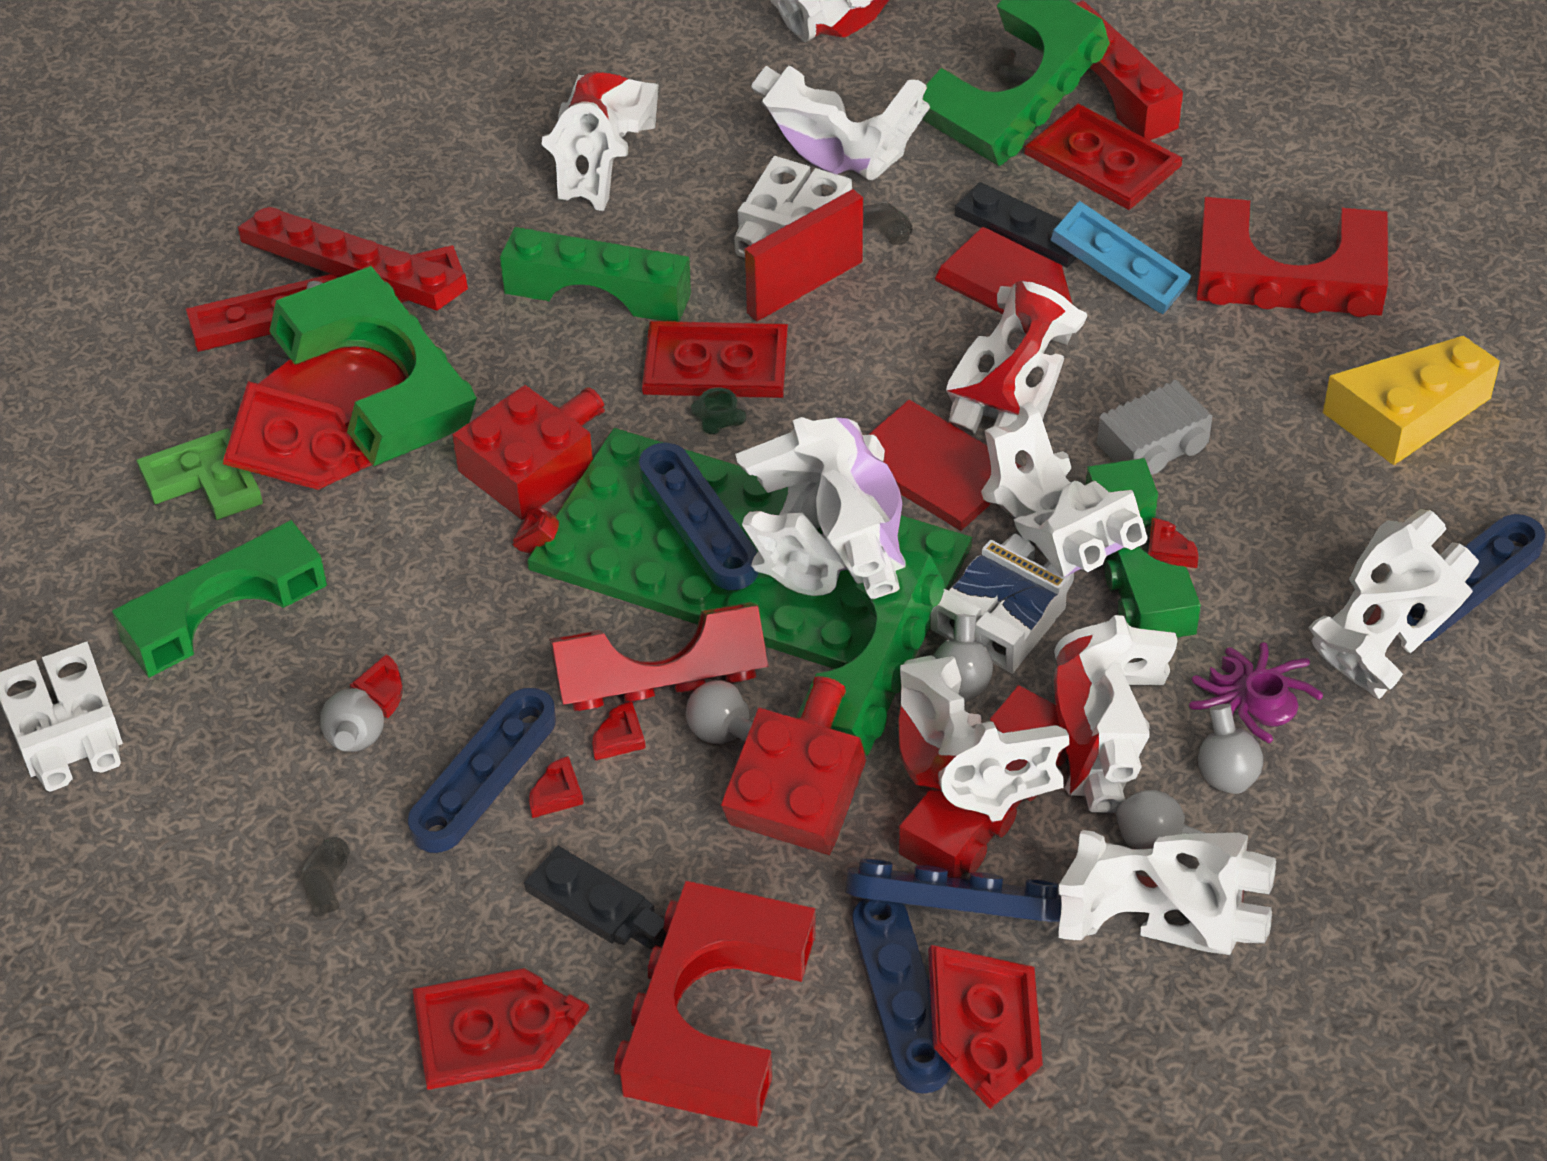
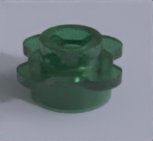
(718, 410)

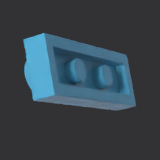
(1121, 257)

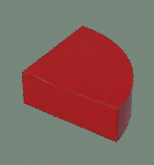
(536, 529)
(1171, 546)
(382, 684)
(618, 733)
(556, 789)

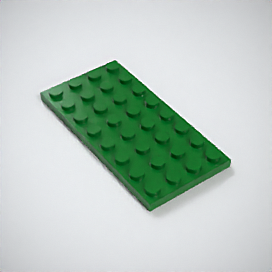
(626, 548)

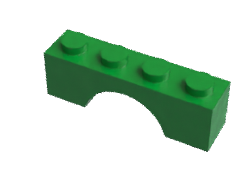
(645, 280)
(271, 567)
(1150, 591)
(900, 630)

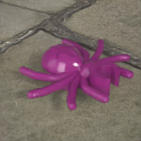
(1258, 691)

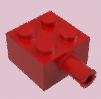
(528, 448)
(797, 773)

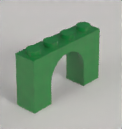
(1002, 121)
(367, 314)

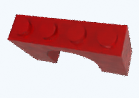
(1238, 273)
(705, 934)

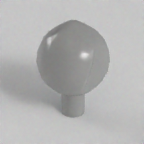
(971, 657)
(718, 713)
(351, 720)
(1229, 756)
(1150, 816)

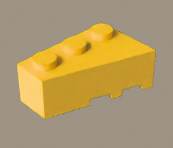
(1411, 396)

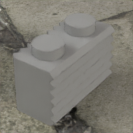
(1156, 427)

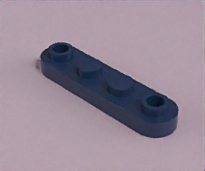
(698, 515)
(1497, 563)
(481, 770)
(933, 888)
(899, 993)

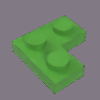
(201, 466)

